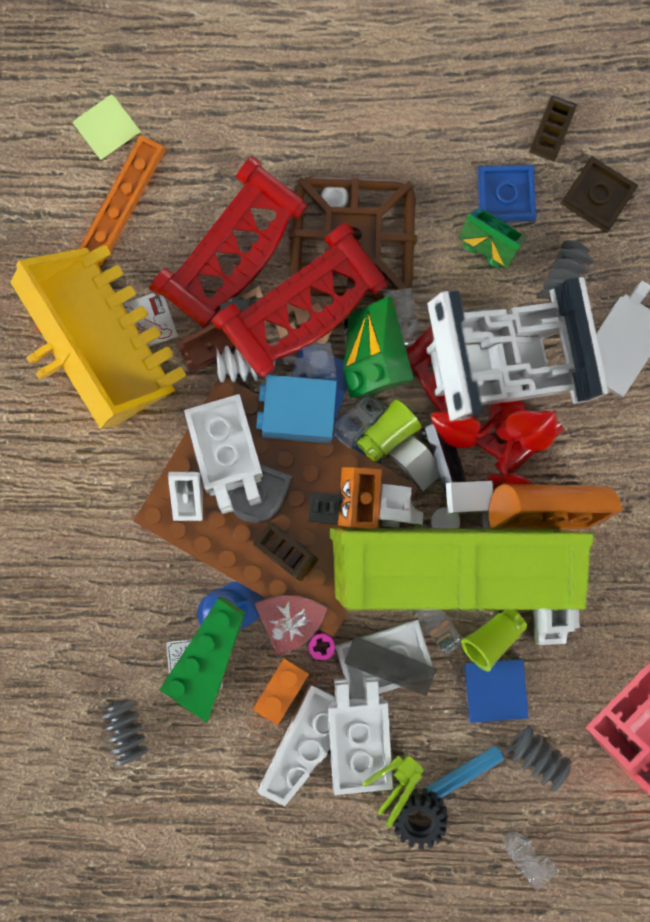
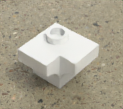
(397, 506)
(553, 625)

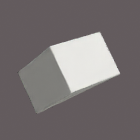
(416, 462)
(186, 495)
(469, 497)

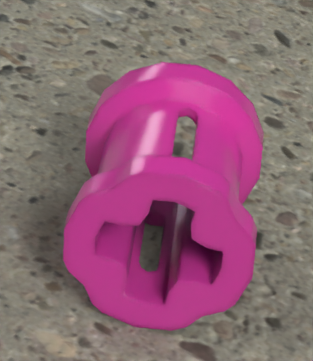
(317, 654)

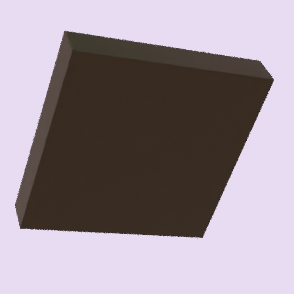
(599, 194)

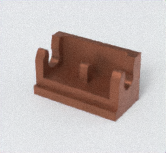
(201, 347)

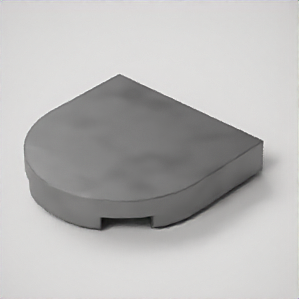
(272, 492)

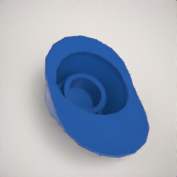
(238, 595)

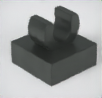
(324, 508)

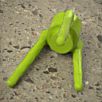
(408, 775)

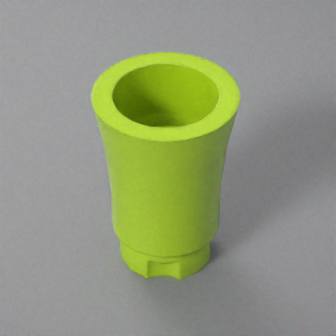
(388, 431)
(494, 638)

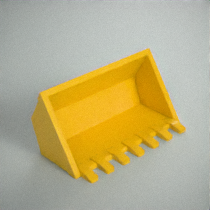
(93, 333)

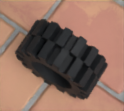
(417, 833)

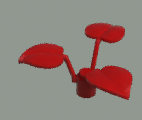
(532, 428)

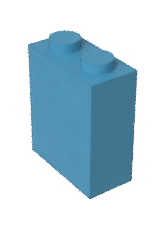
(297, 409)

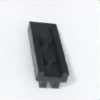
(445, 457)

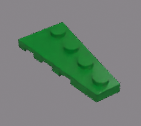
(200, 669)

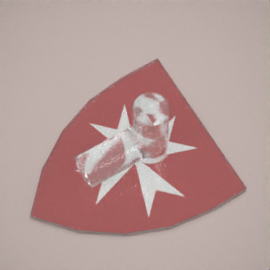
(290, 620)

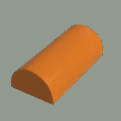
(551, 506)

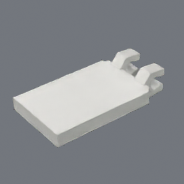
(625, 340)
(225, 450)
(359, 738)

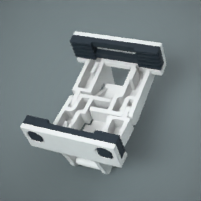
(514, 364)

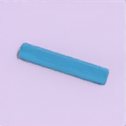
(466, 772)

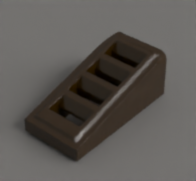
(561, 112)
(305, 566)

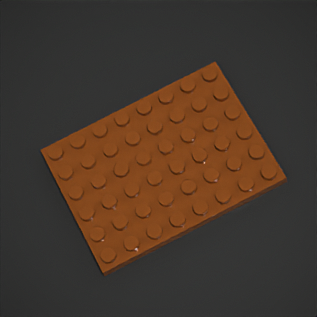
(228, 541)

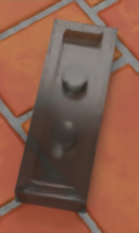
(390, 665)

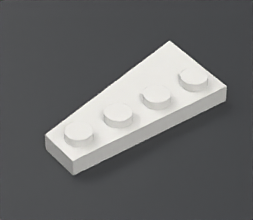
(301, 747)

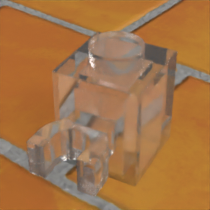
(316, 362)

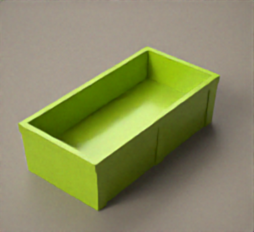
(460, 568)

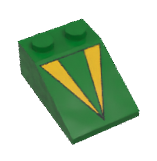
(491, 238)
(375, 351)

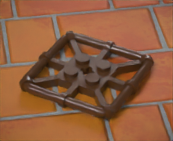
(366, 223)

